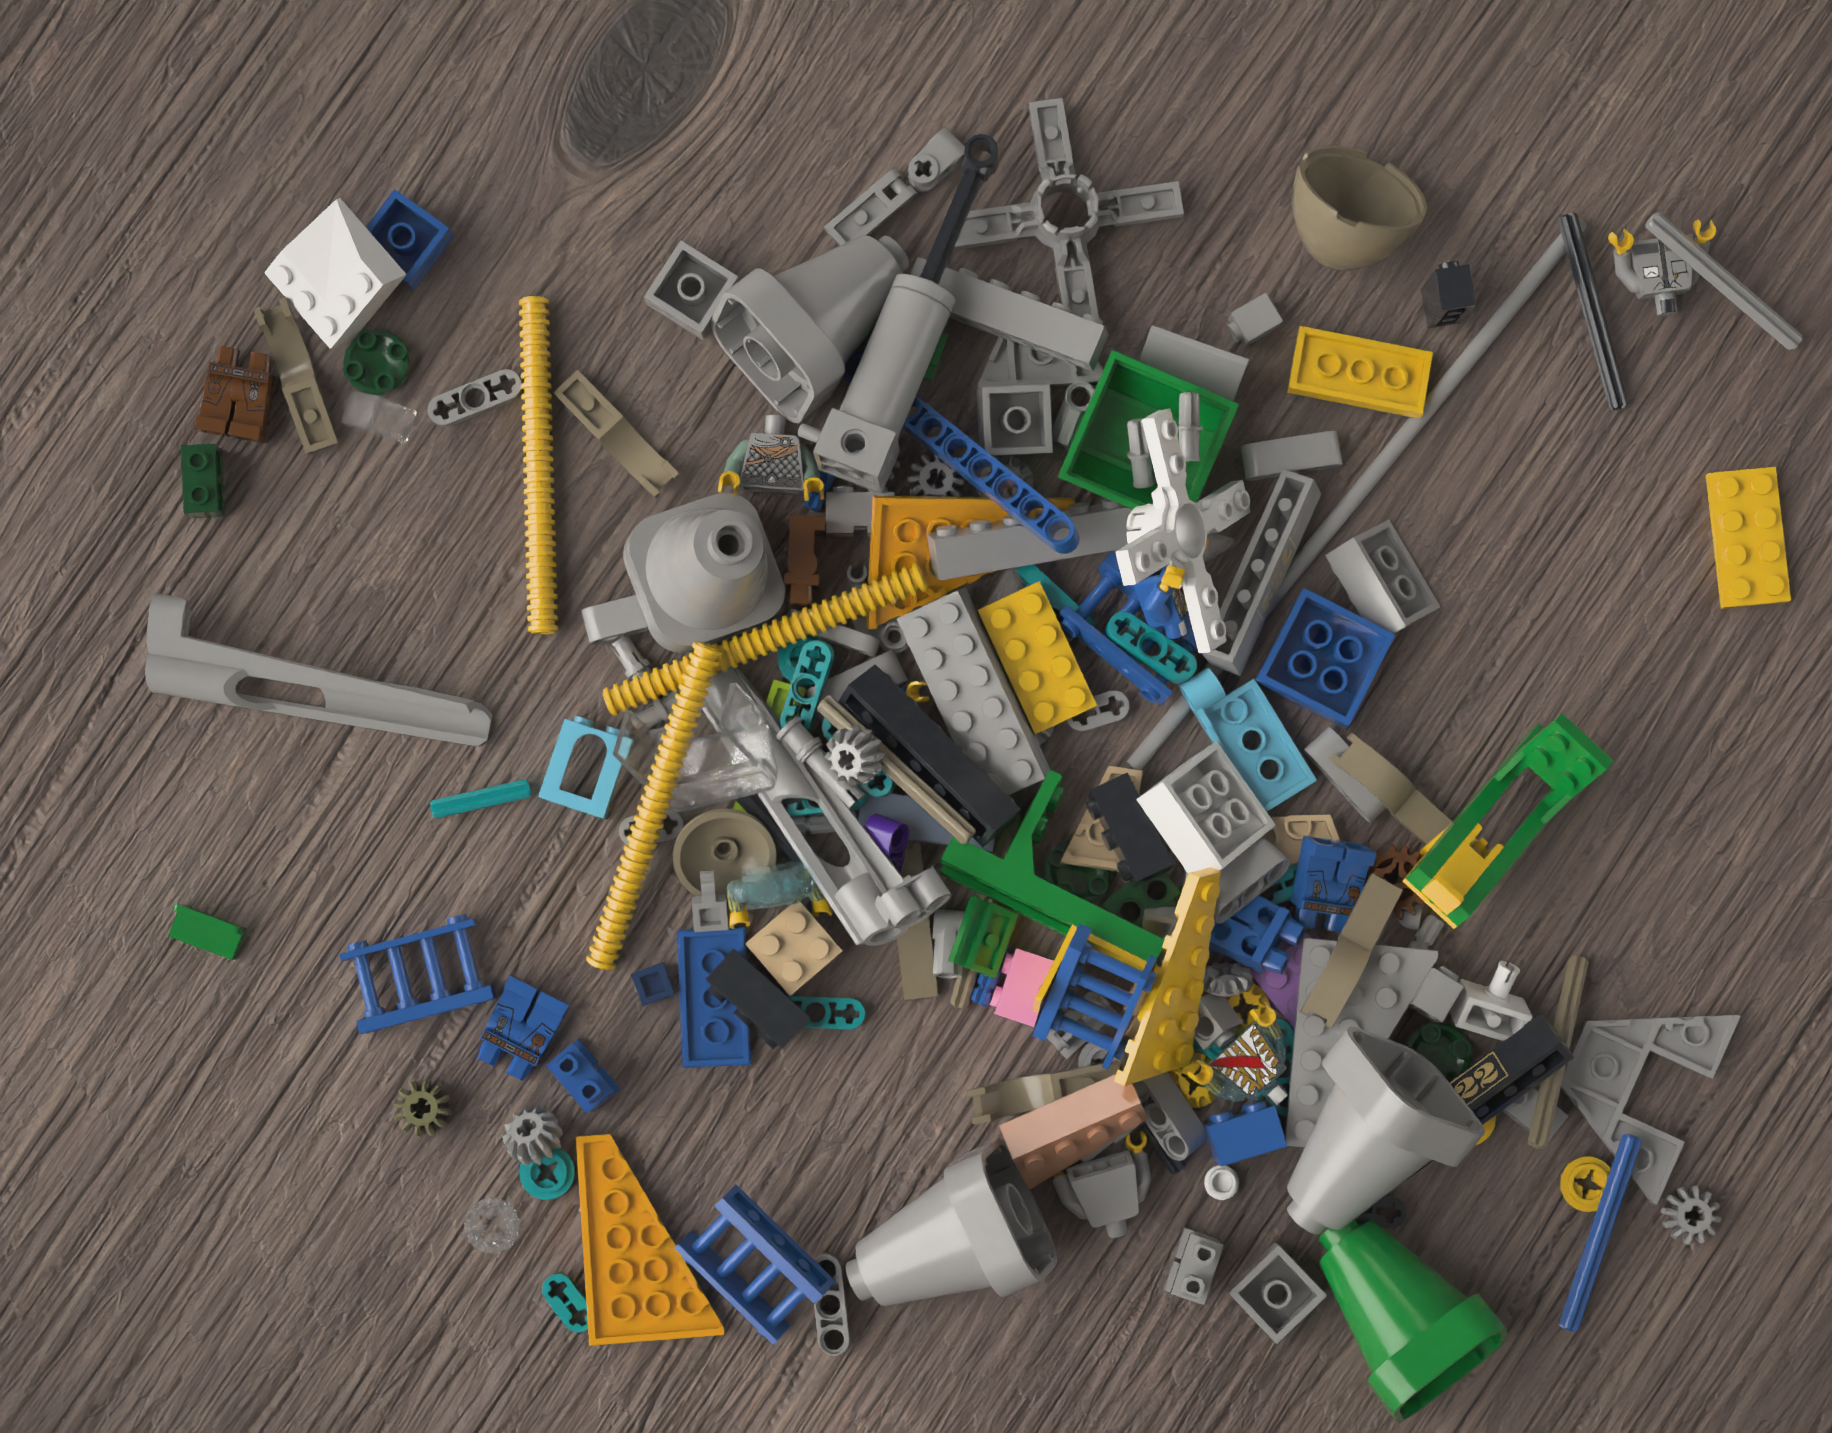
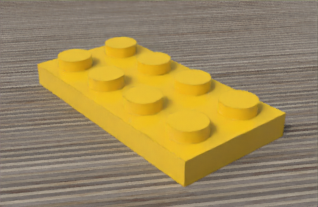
(1360, 372)
(1748, 537)
(1036, 657)

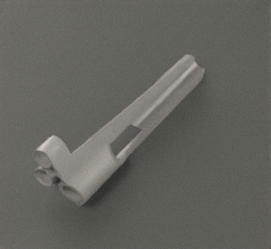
(211, 671)
(869, 891)

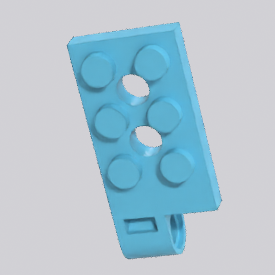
(1230, 717)

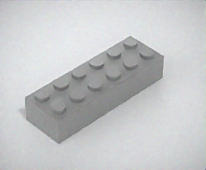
(974, 691)

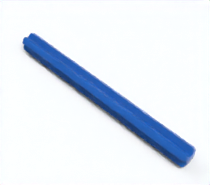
(1600, 1232)

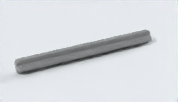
(1723, 281)

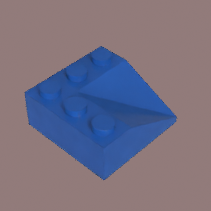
(1324, 658)

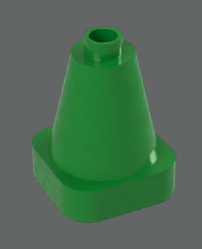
(1405, 1317)

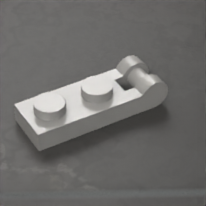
(870, 209)

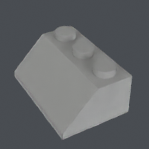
(1194, 362)
(1382, 579)

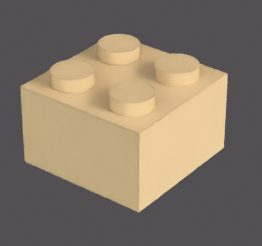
(794, 947)

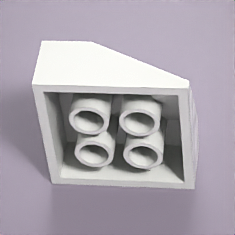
(335, 274)
(1206, 811)

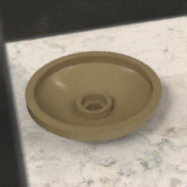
(698, 848)

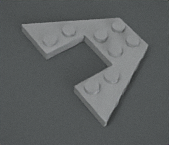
(1606, 1069)

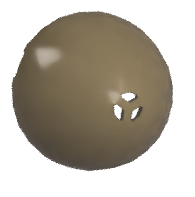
(1353, 208)

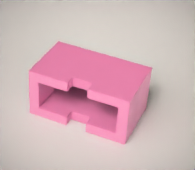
(1021, 985)

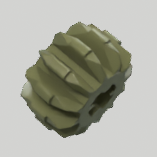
(416, 1097)

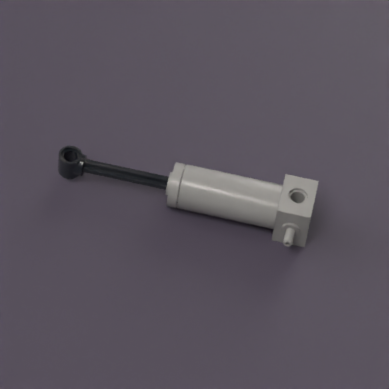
(898, 350)

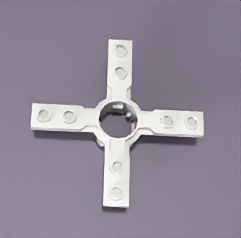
(1177, 530)

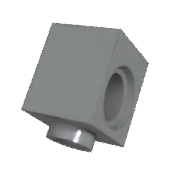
(1254, 320)
(1216, 1022)

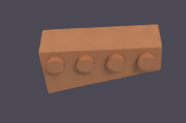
(1071, 1128)

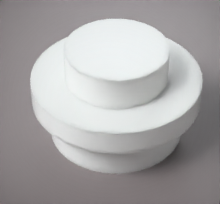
(1221, 1182)

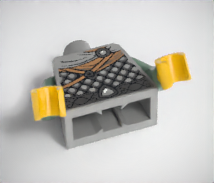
(772, 464)

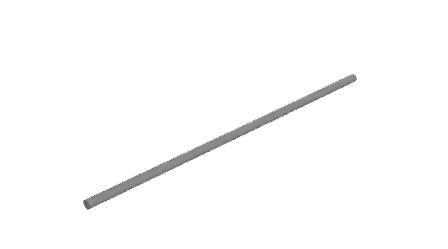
(1378, 468)

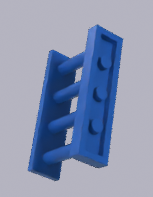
(1075, 625)
(1072, 974)
(442, 999)
(775, 1244)

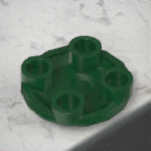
(376, 362)
(1078, 880)
(1442, 1047)

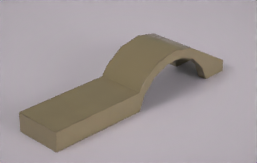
(297, 376)
(615, 433)
(1392, 789)
(916, 944)
(1352, 949)
(1033, 1091)

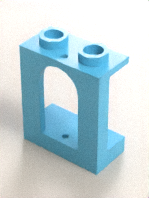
(568, 736)

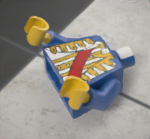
(1164, 599)

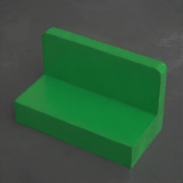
(206, 931)

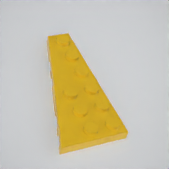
(1172, 1005)

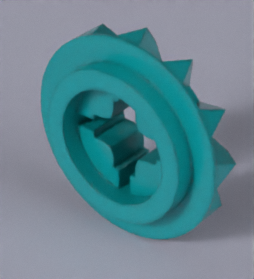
(790, 654)
(546, 1188)

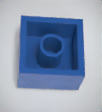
(409, 236)
(1244, 1133)

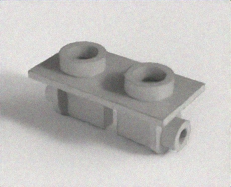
(1068, 1043)

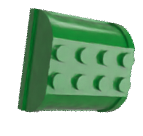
(1102, 441)

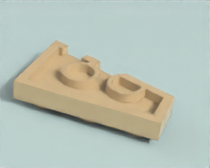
(1289, 833)
(1087, 844)

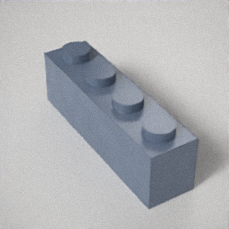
(906, 810)

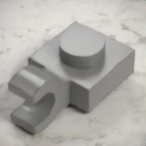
(709, 909)

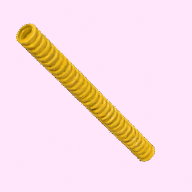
(538, 464)
(771, 636)
(653, 806)

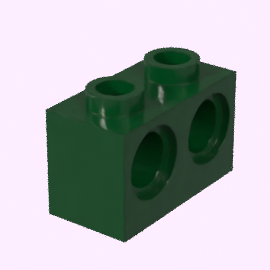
(202, 481)
(1139, 896)

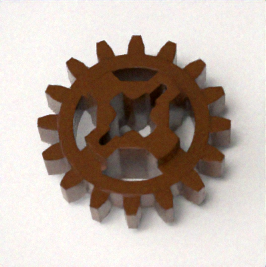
(1398, 868)

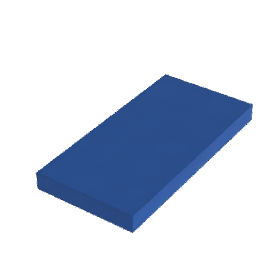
(708, 1027)

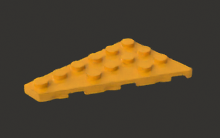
(901, 539)
(631, 1267)

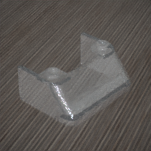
(718, 765)

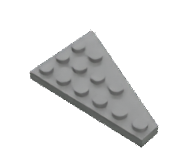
(1374, 1006)

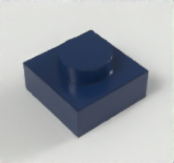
(653, 984)

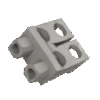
(1195, 1271)

